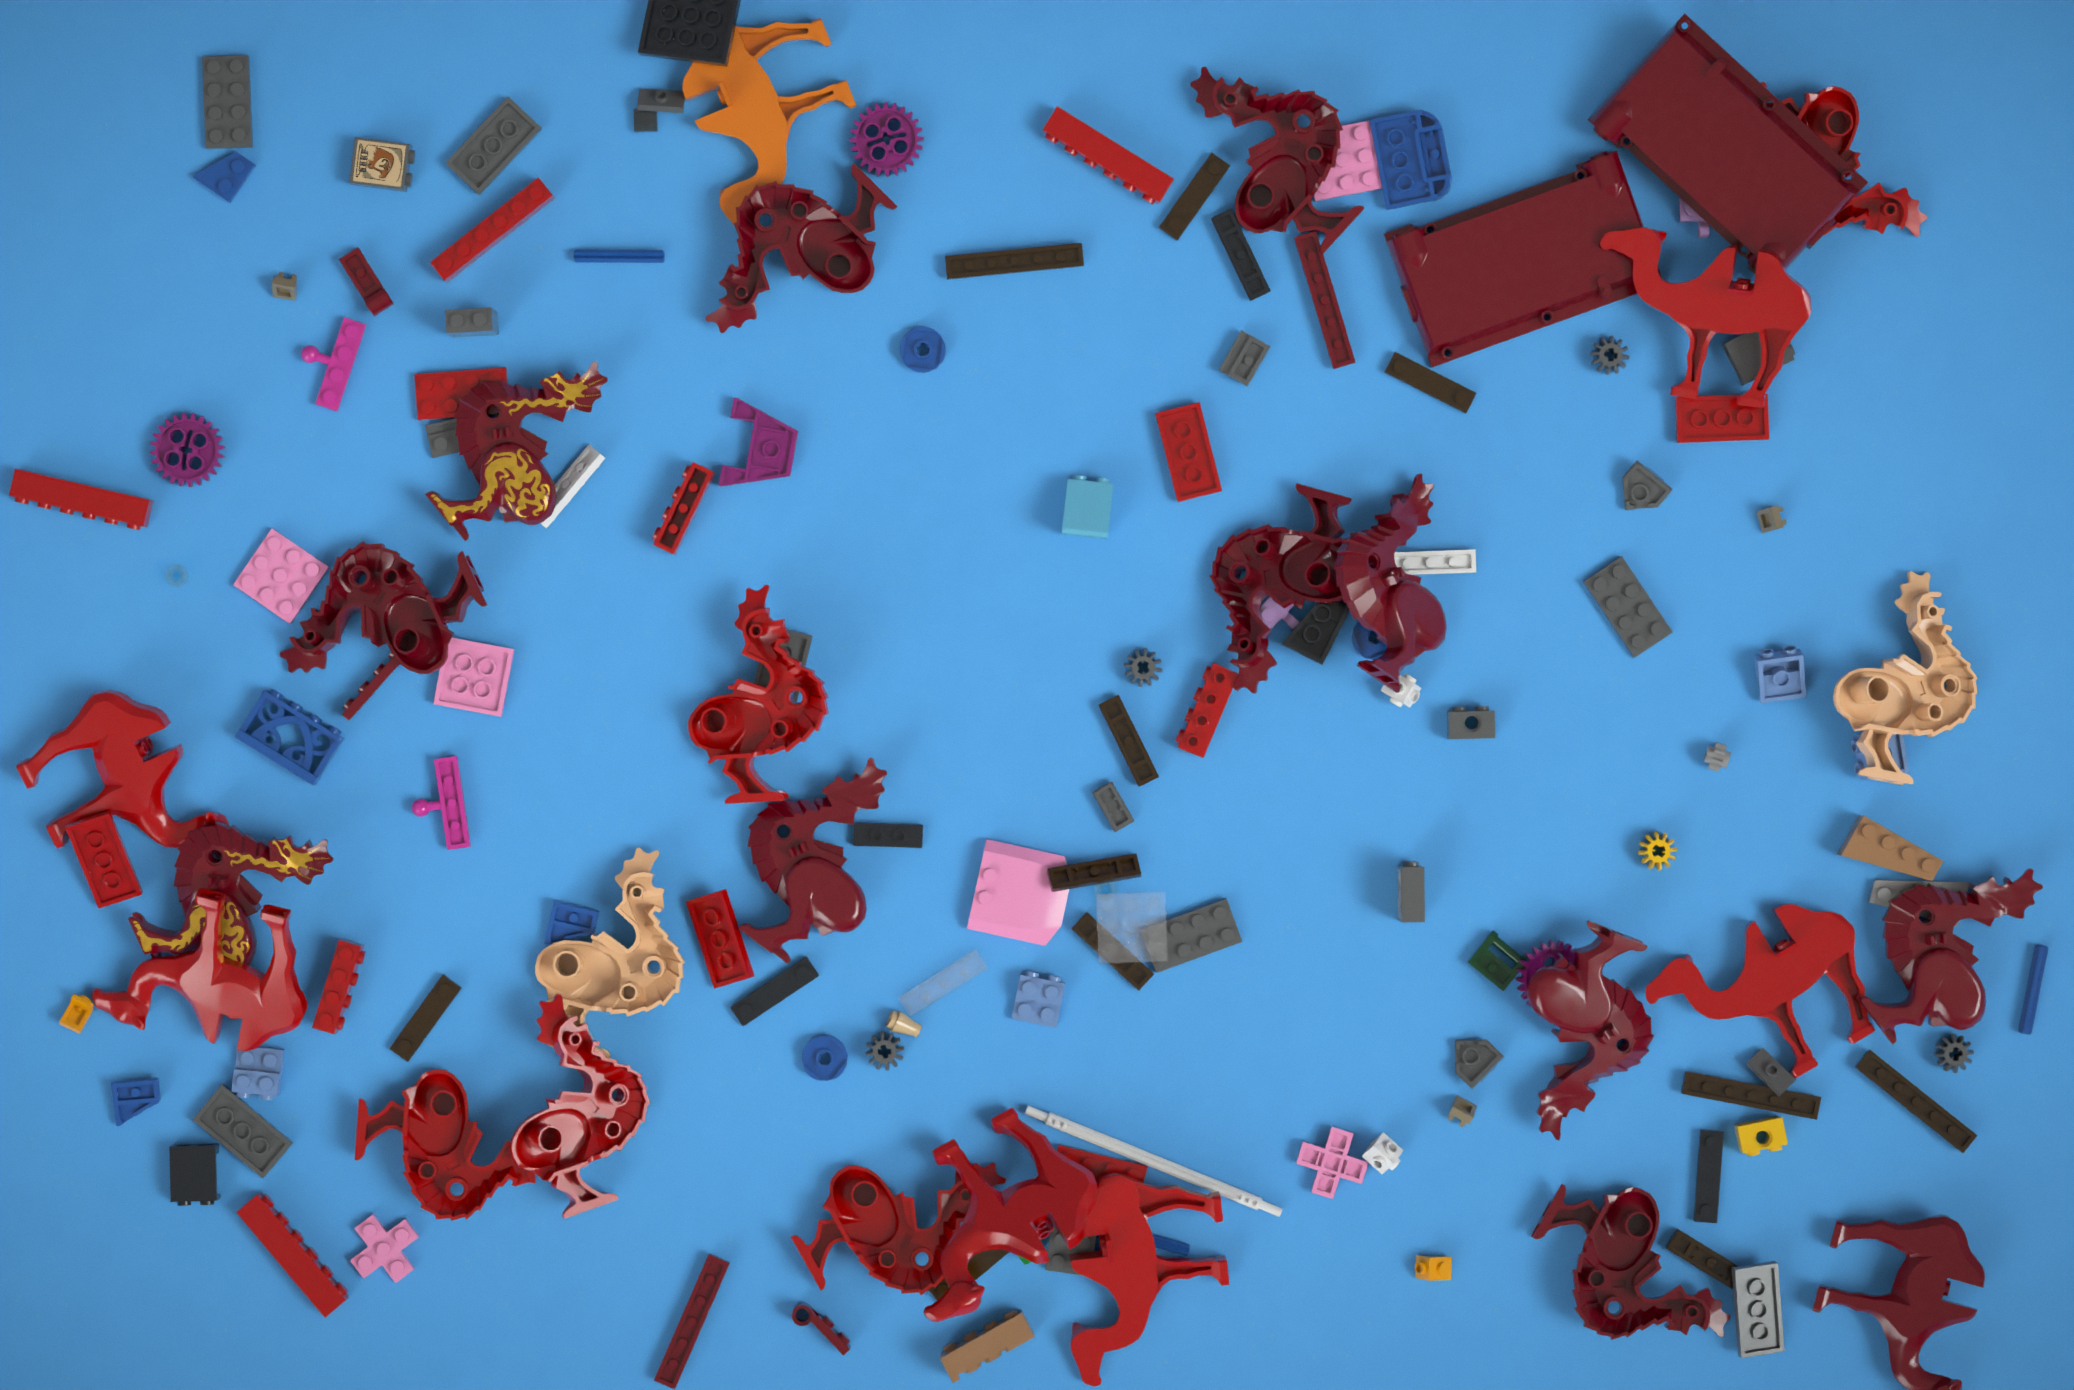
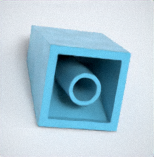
(1087, 507)

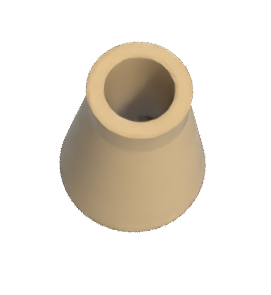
(902, 1024)

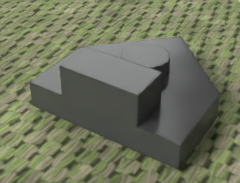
(1643, 488)
(1475, 1060)

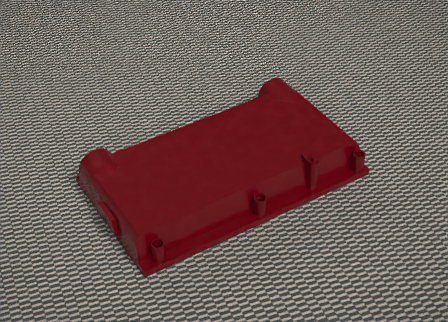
(1725, 152)
(1516, 259)

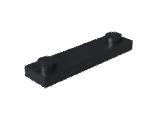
(1240, 255)
(774, 991)
(1708, 1176)

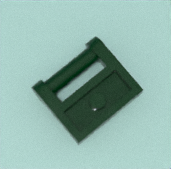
(1492, 966)

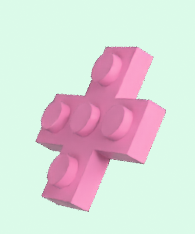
(1332, 1162)
(384, 1248)

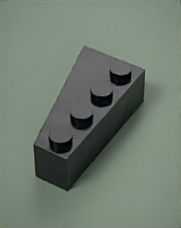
(1317, 631)

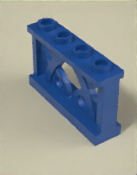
(258, 741)

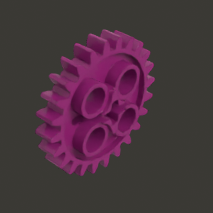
(892, 160)
(167, 446)
(1537, 959)

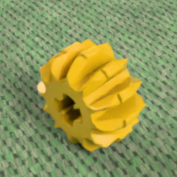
(1658, 843)

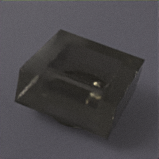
(645, 121)

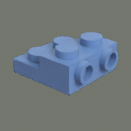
(1780, 674)
(1896, 748)
(1038, 999)
(258, 1073)

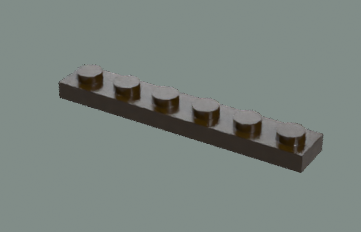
(1014, 261)
(1750, 1095)
(1915, 1101)

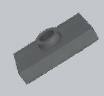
(661, 100)
(1113, 806)
(1770, 1072)

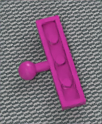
(339, 363)
(450, 803)

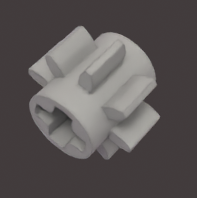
(1717, 756)

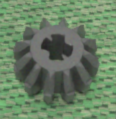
(1615, 350)
(1134, 668)
(889, 1045)
(1959, 1058)

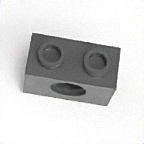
(1485, 723)

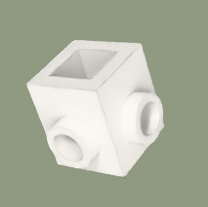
(1408, 693)
(1383, 1153)

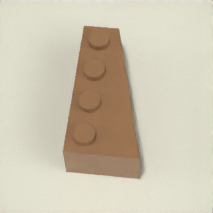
(1883, 848)
(986, 1344)

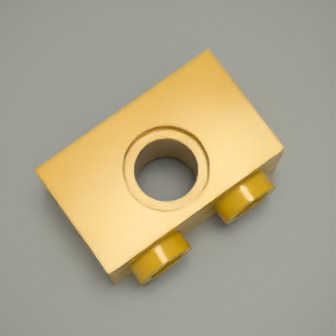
(1747, 1133)

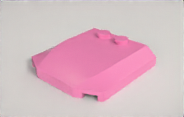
(1016, 895)

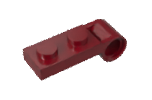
(366, 281)
(824, 1325)

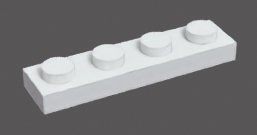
(574, 479)
(1436, 562)

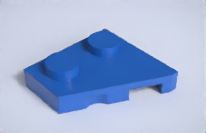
(226, 175)
(570, 922)
(134, 1097)

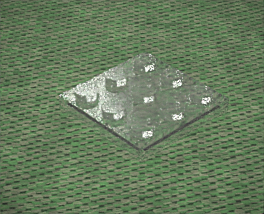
(1131, 927)

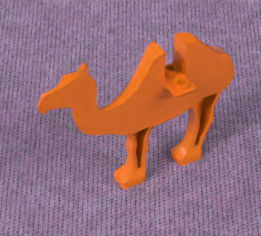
(754, 108)

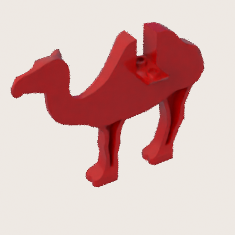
(1716, 304)
(132, 780)
(1773, 978)
(218, 985)
(1011, 1217)
(1130, 1261)

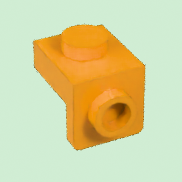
(77, 1013)
(1433, 1267)

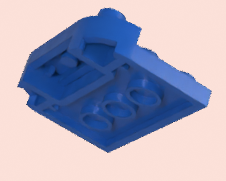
(1411, 158)

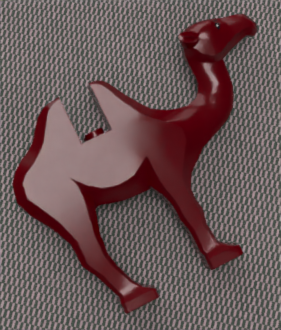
(1914, 1308)

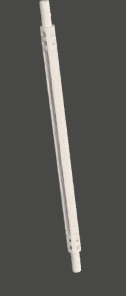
(1153, 1161)

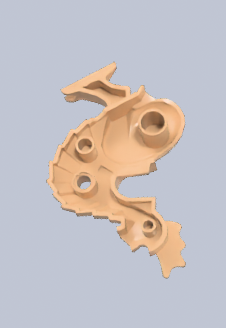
(1907, 695)
(607, 973)

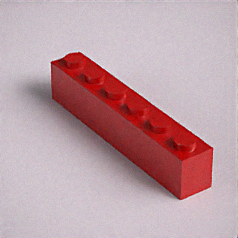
(1107, 155)
(492, 230)
(80, 498)
(293, 1254)

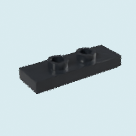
(888, 835)

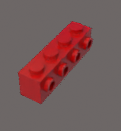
(681, 513)
(1207, 711)
(338, 986)

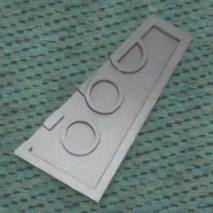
(1885, 890)

